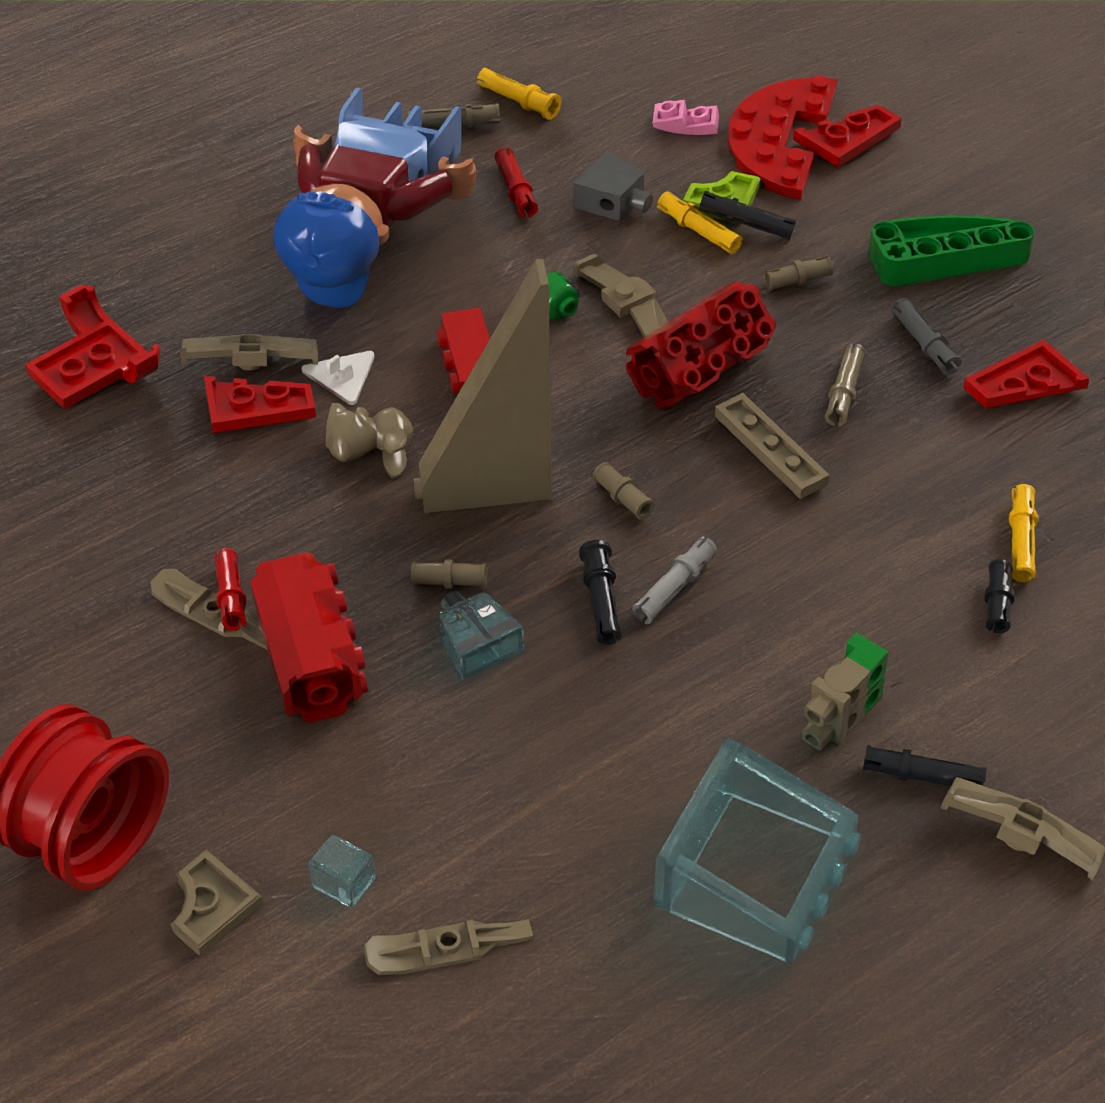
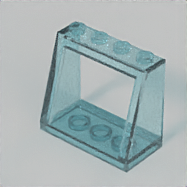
(713, 903)

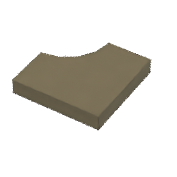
(213, 902)

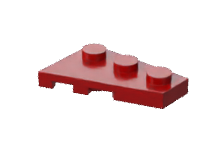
(849, 137)
(1025, 376)
(250, 405)

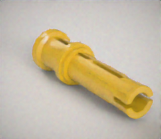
(528, 96)

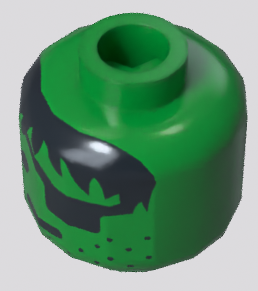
(562, 296)

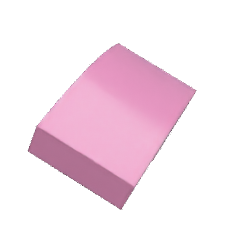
(676, 118)

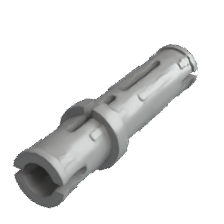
(684, 570)

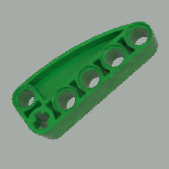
(946, 246)

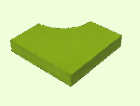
(733, 185)

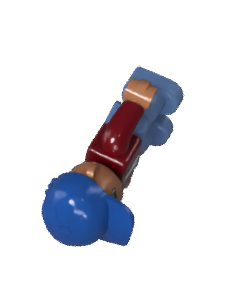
(367, 183)

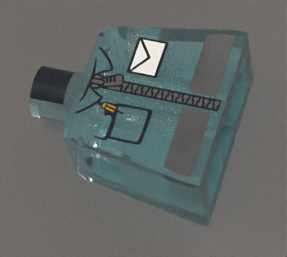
(478, 633)

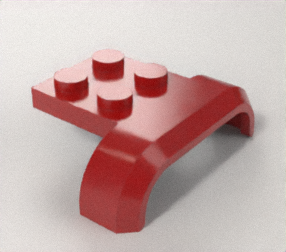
(92, 358)

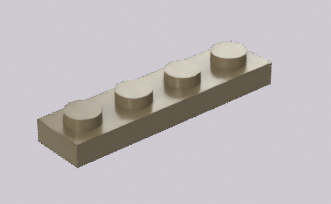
(772, 445)

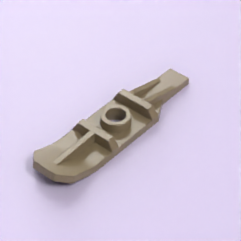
(194, 602)
(425, 951)

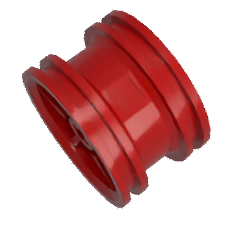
(79, 796)

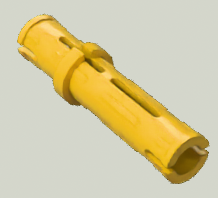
(689, 216)
(1023, 522)

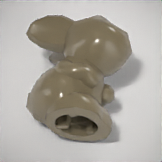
(355, 434)

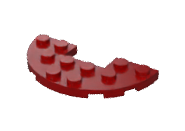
(763, 127)

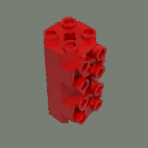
(700, 344)
(308, 636)

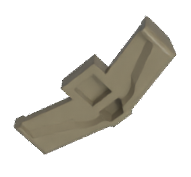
(623, 293)
(249, 350)
(1026, 824)

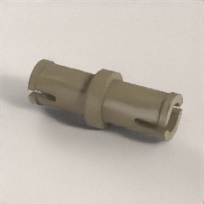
(798, 272)
(623, 490)
(449, 574)

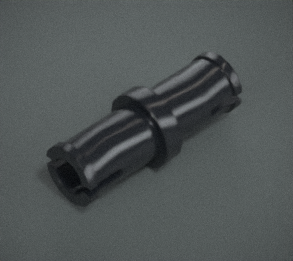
(999, 596)

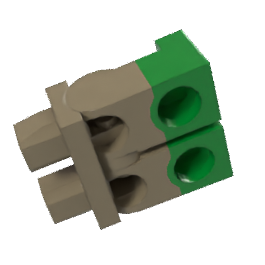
(845, 693)

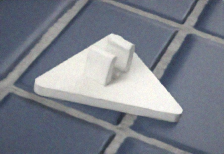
(342, 375)

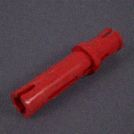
(519, 189)
(230, 596)

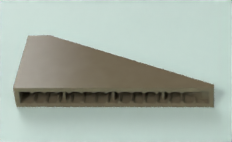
(499, 426)

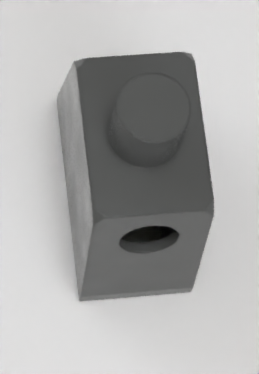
(611, 188)

